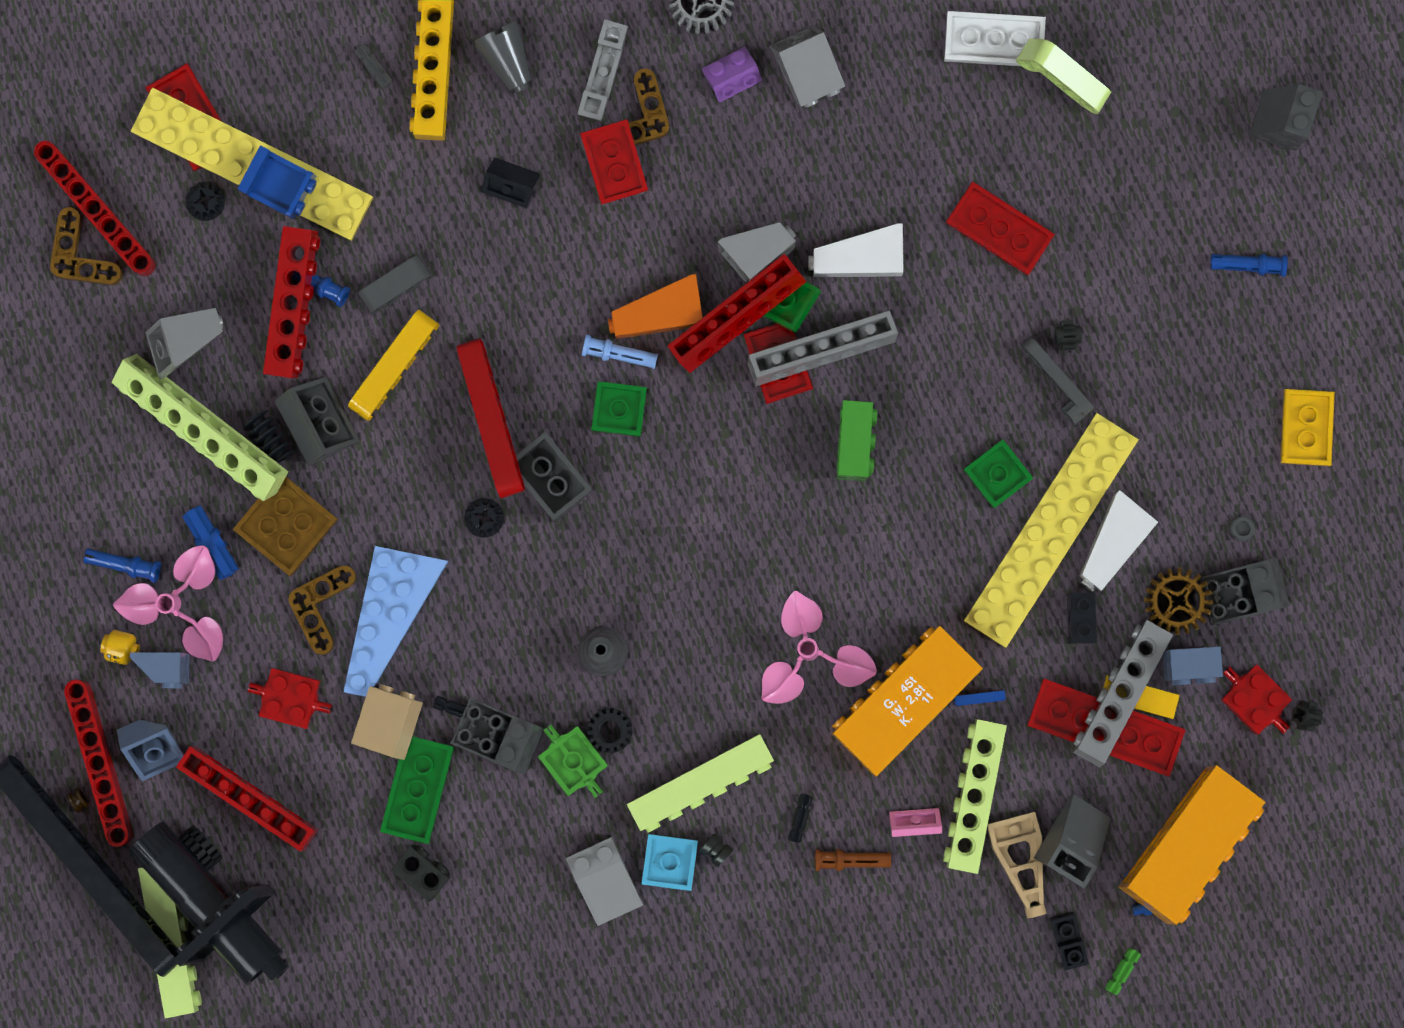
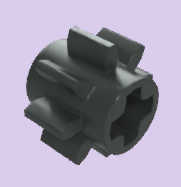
(1068, 335)
(1307, 716)

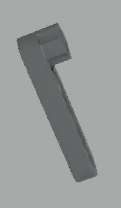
(1078, 405)

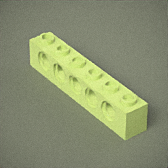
(970, 860)

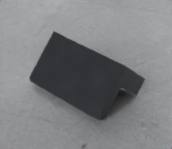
(510, 182)

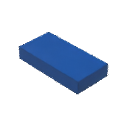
(979, 698)

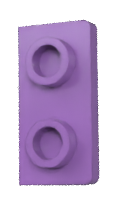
(732, 74)

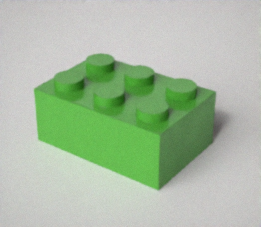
(856, 441)

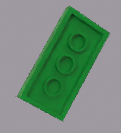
(417, 790)

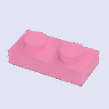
(915, 822)

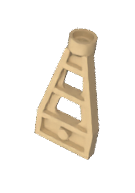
(1013, 831)

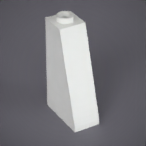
(861, 256)
(1117, 538)

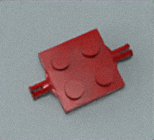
(289, 698)
(1256, 699)

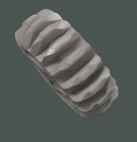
(694, 20)

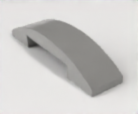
(603, 70)

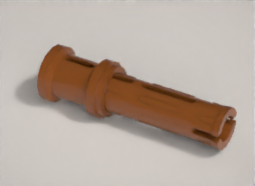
(840, 860)

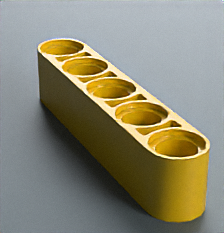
(392, 364)

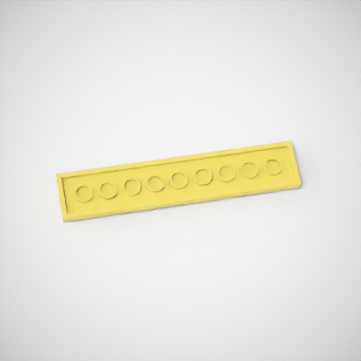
(230, 153)
(1051, 530)

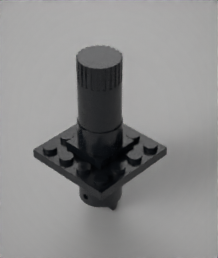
(219, 918)

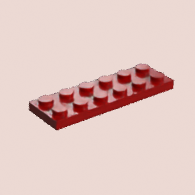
(1142, 741)

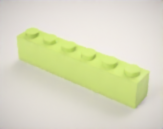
(699, 783)
(178, 986)

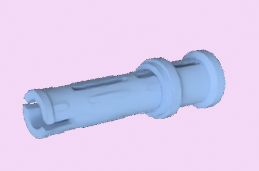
(607, 350)

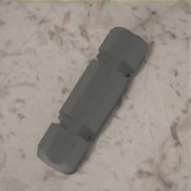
(373, 66)

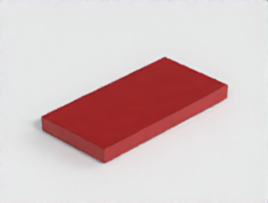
(185, 87)
(1000, 228)

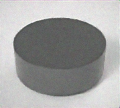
(1242, 528)

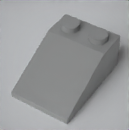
(604, 881)

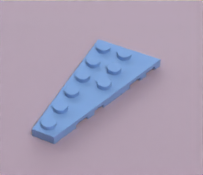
(391, 602)

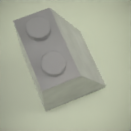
(808, 66)
(756, 249)
(180, 337)

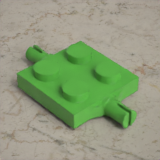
(573, 761)

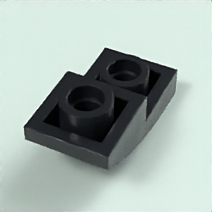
(1069, 941)

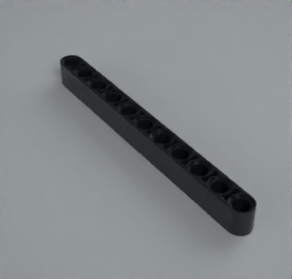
(87, 866)

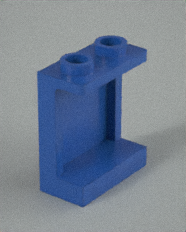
(277, 183)

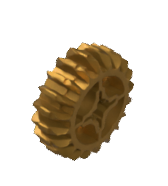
(1192, 583)

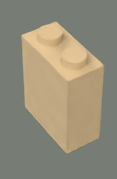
(387, 721)

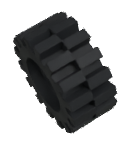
(601, 717)
(201, 847)

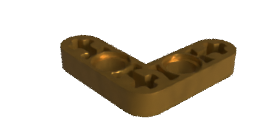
(650, 116)
(69, 255)
(314, 598)

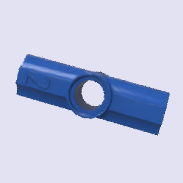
(208, 536)

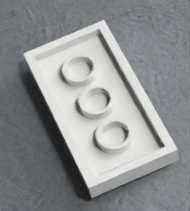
(989, 37)

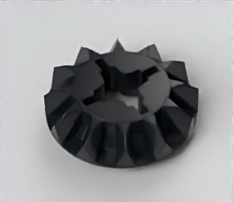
(215, 205)
(488, 528)

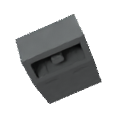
(1245, 591)
(497, 736)
(1075, 841)

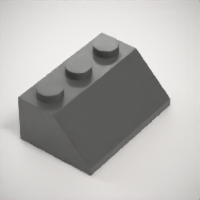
(316, 420)
(551, 477)

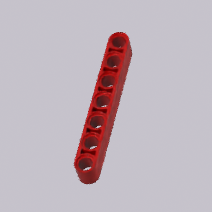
(87, 200)
(490, 418)
(89, 754)

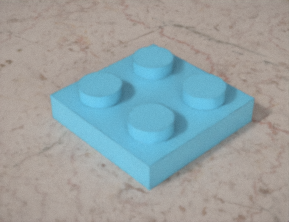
(669, 862)

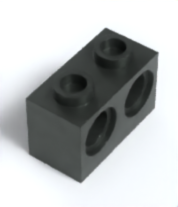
(417, 878)

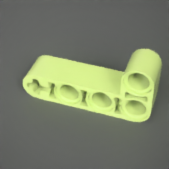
(1064, 72)

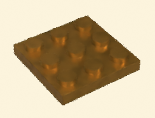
(286, 526)

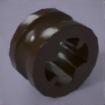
(78, 800)

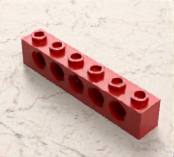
(284, 289)
(736, 313)
(247, 798)

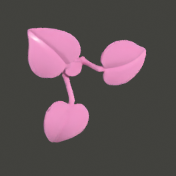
(142, 604)
(798, 617)

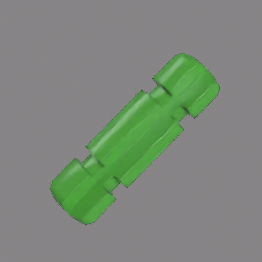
(1123, 971)

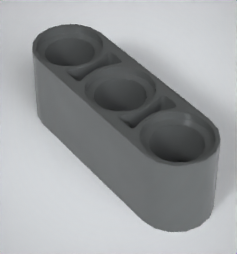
(394, 283)

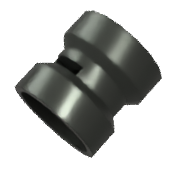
(716, 849)

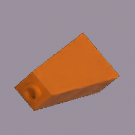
(661, 311)

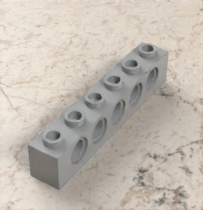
(822, 348)
(1157, 641)

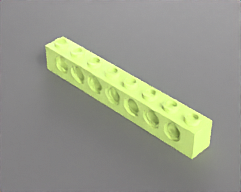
(199, 427)

